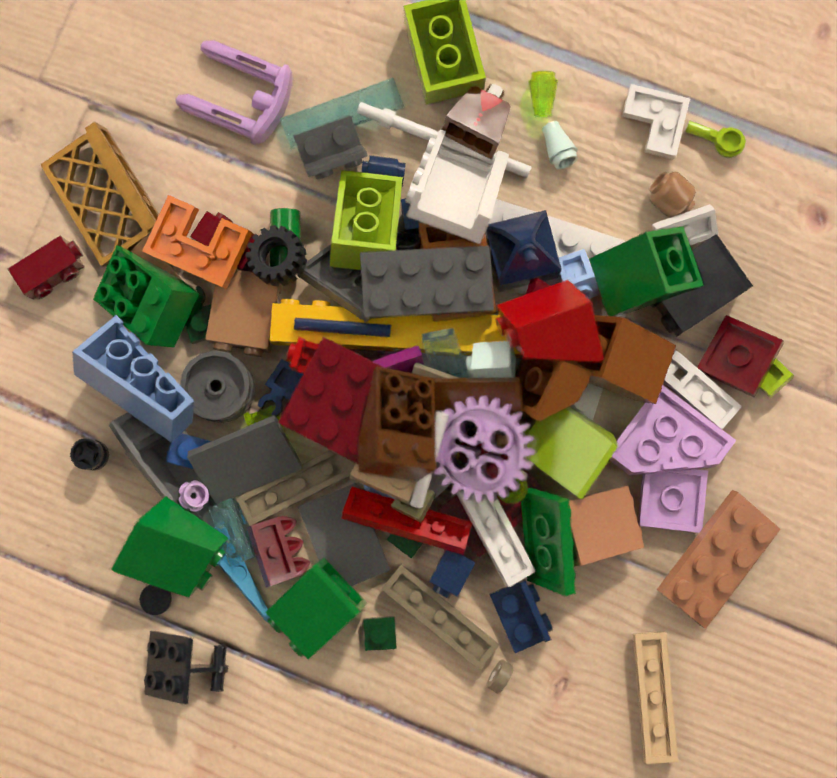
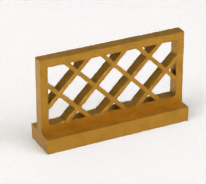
(119, 174)

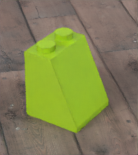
(570, 449)

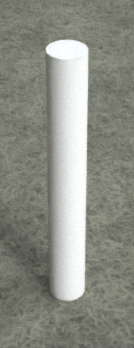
(422, 485)

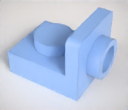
(579, 272)

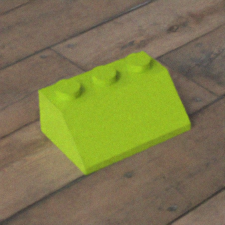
(364, 217)

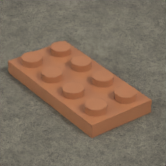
(718, 559)

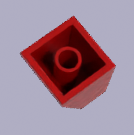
(551, 324)

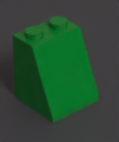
(645, 270)
(171, 550)
(315, 609)

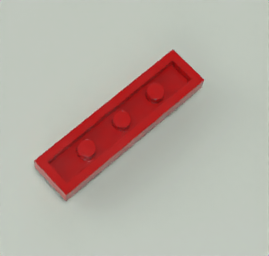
(435, 529)

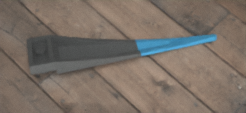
(148, 453)

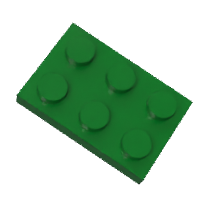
(549, 541)

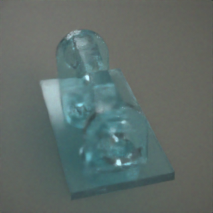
(229, 520)

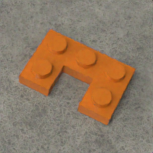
(213, 263)

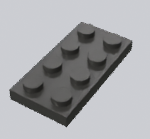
(426, 282)

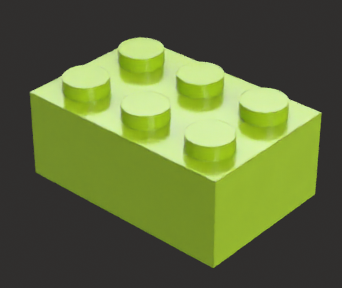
(444, 48)

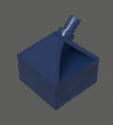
(522, 251)

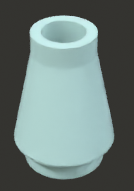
(559, 146)

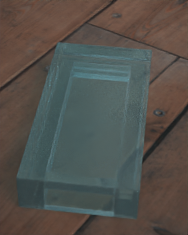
(445, 353)

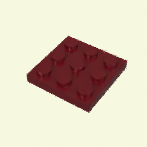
(331, 399)

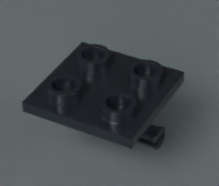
(171, 667)

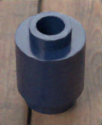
(384, 166)

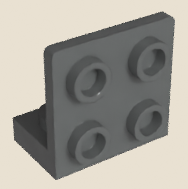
(330, 147)

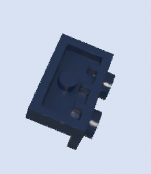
(521, 616)

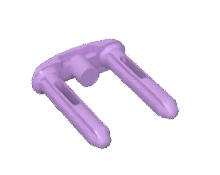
(271, 105)

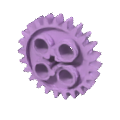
(488, 421)

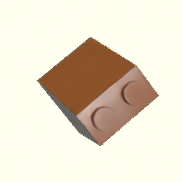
(633, 359)

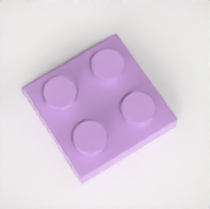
(673, 500)

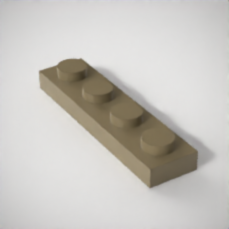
(295, 487)
(440, 617)

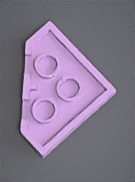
(670, 439)

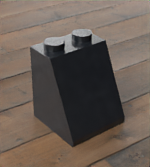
(722, 283)

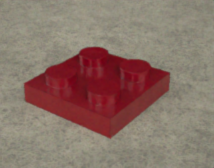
(740, 355)

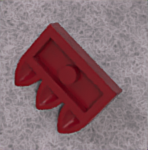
(276, 551)

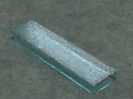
(378, 95)

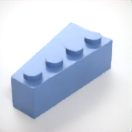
(132, 379)

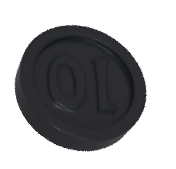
(155, 600)

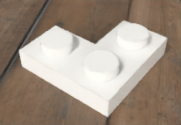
(664, 113)

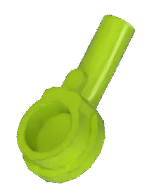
(728, 141)

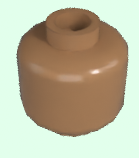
(672, 194)

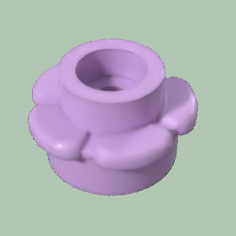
(185, 495)

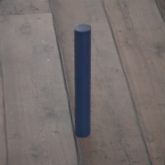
(342, 327)

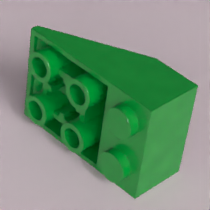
(145, 298)

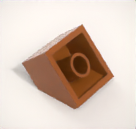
(550, 385)

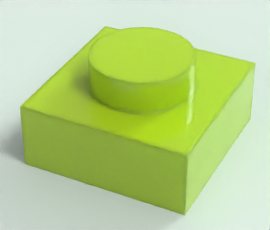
(776, 379)

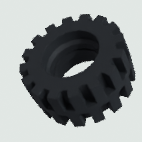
(265, 243)

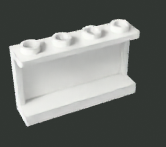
(455, 190)

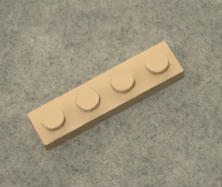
(655, 697)

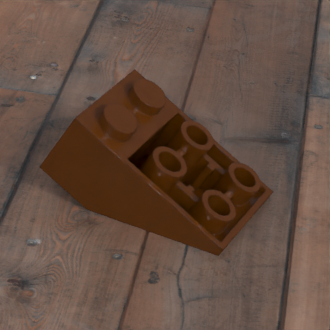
(398, 426)

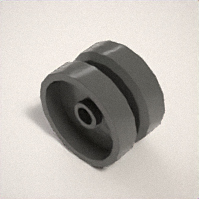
(236, 390)

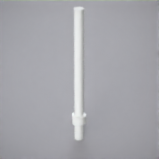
(388, 119)

